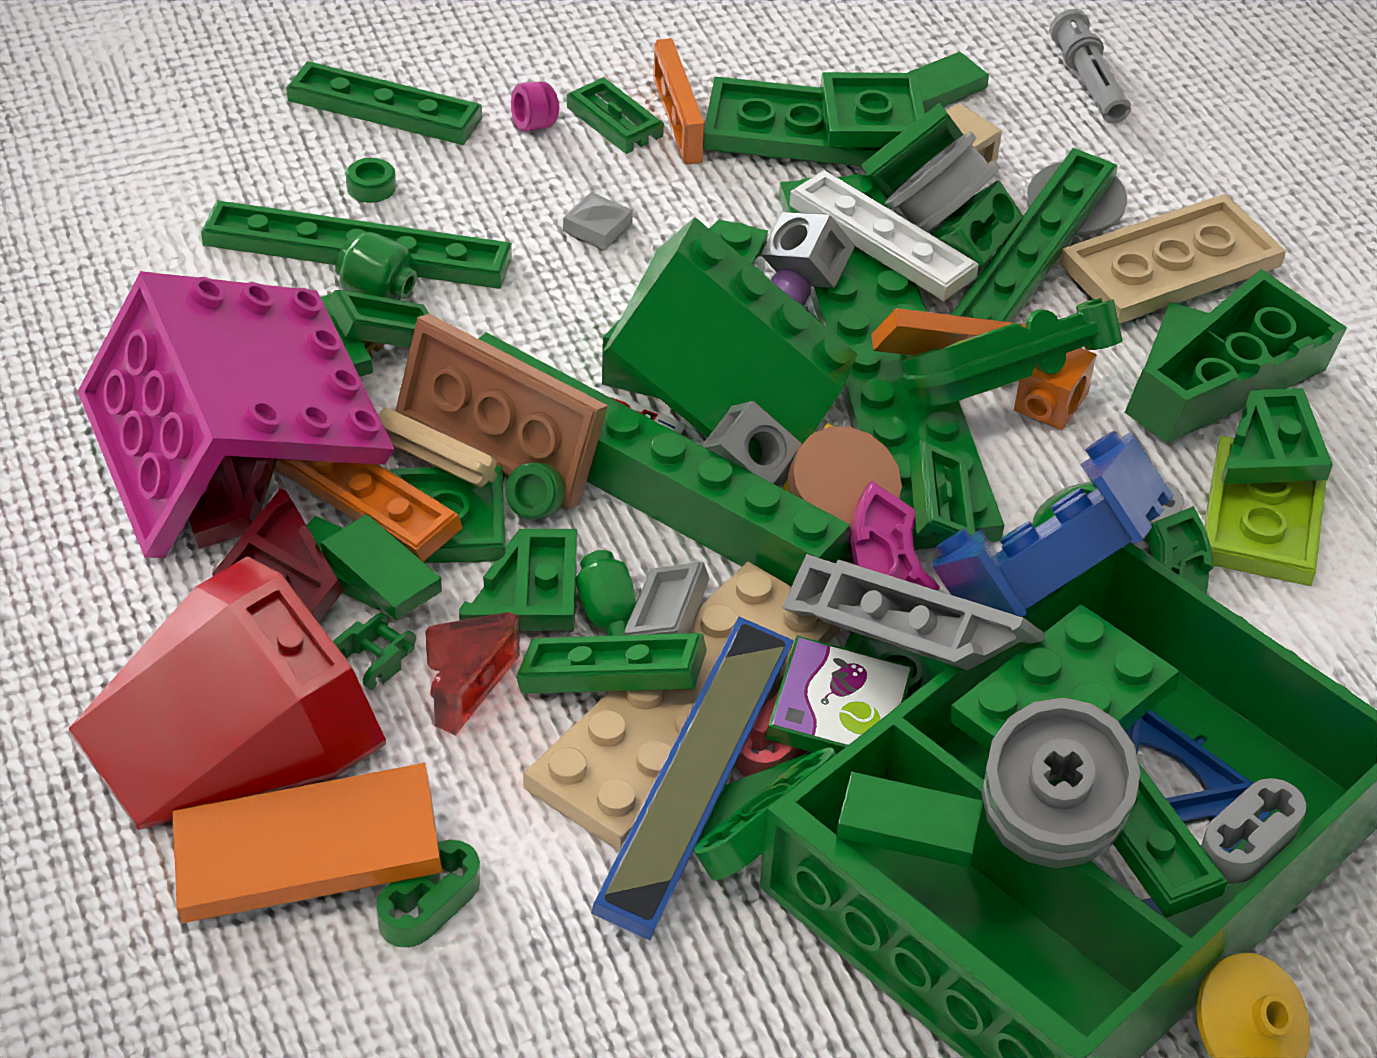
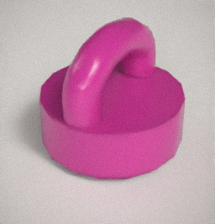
(534, 106)

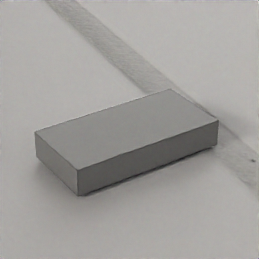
(669, 600)

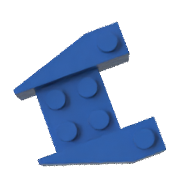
(1066, 545)

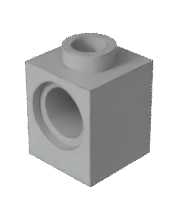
(809, 246)
(733, 435)

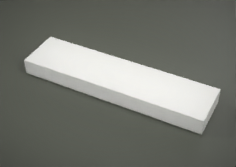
(886, 235)

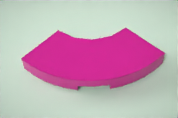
(885, 537)

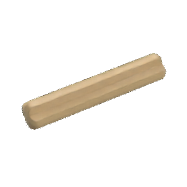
(438, 449)

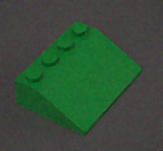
(722, 334)

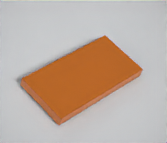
(304, 842)

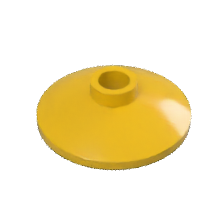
(1251, 1010)

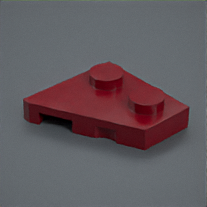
(231, 499)
(287, 546)

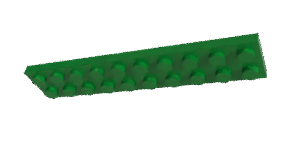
(875, 386)

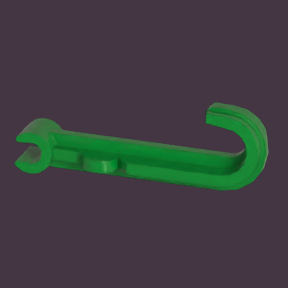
(1009, 353)

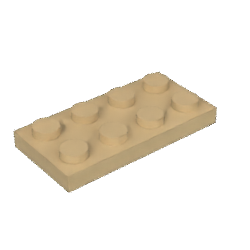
(1172, 257)

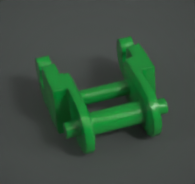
(361, 637)

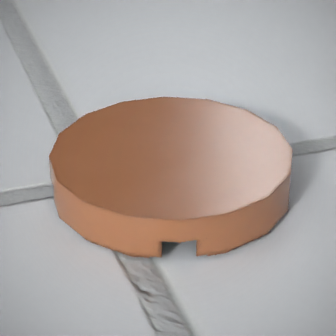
(836, 468)

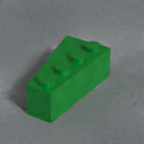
(1248, 342)

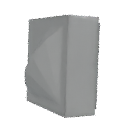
(597, 220)

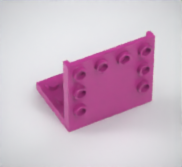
(216, 374)

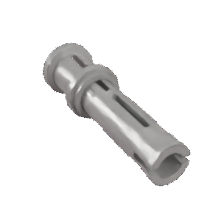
(1084, 53)

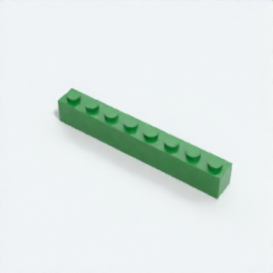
(701, 490)

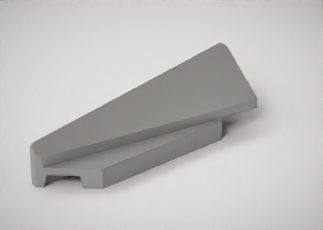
(905, 613)

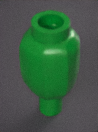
(606, 592)

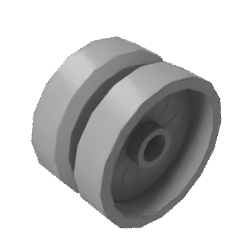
(1082, 812)

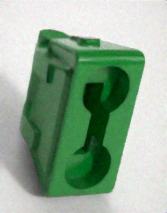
(980, 223)

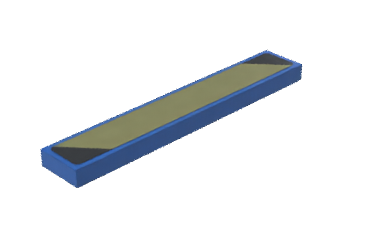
(692, 779)

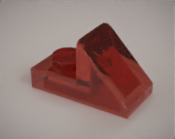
(469, 664)

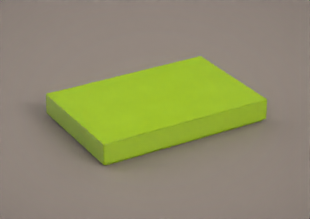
(1264, 525)

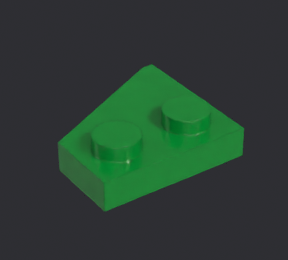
(1277, 441)
(532, 581)

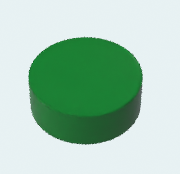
(370, 180)
(535, 490)

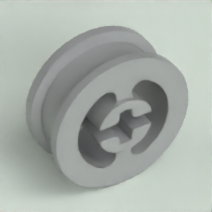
(943, 183)

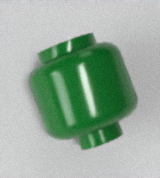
(376, 267)

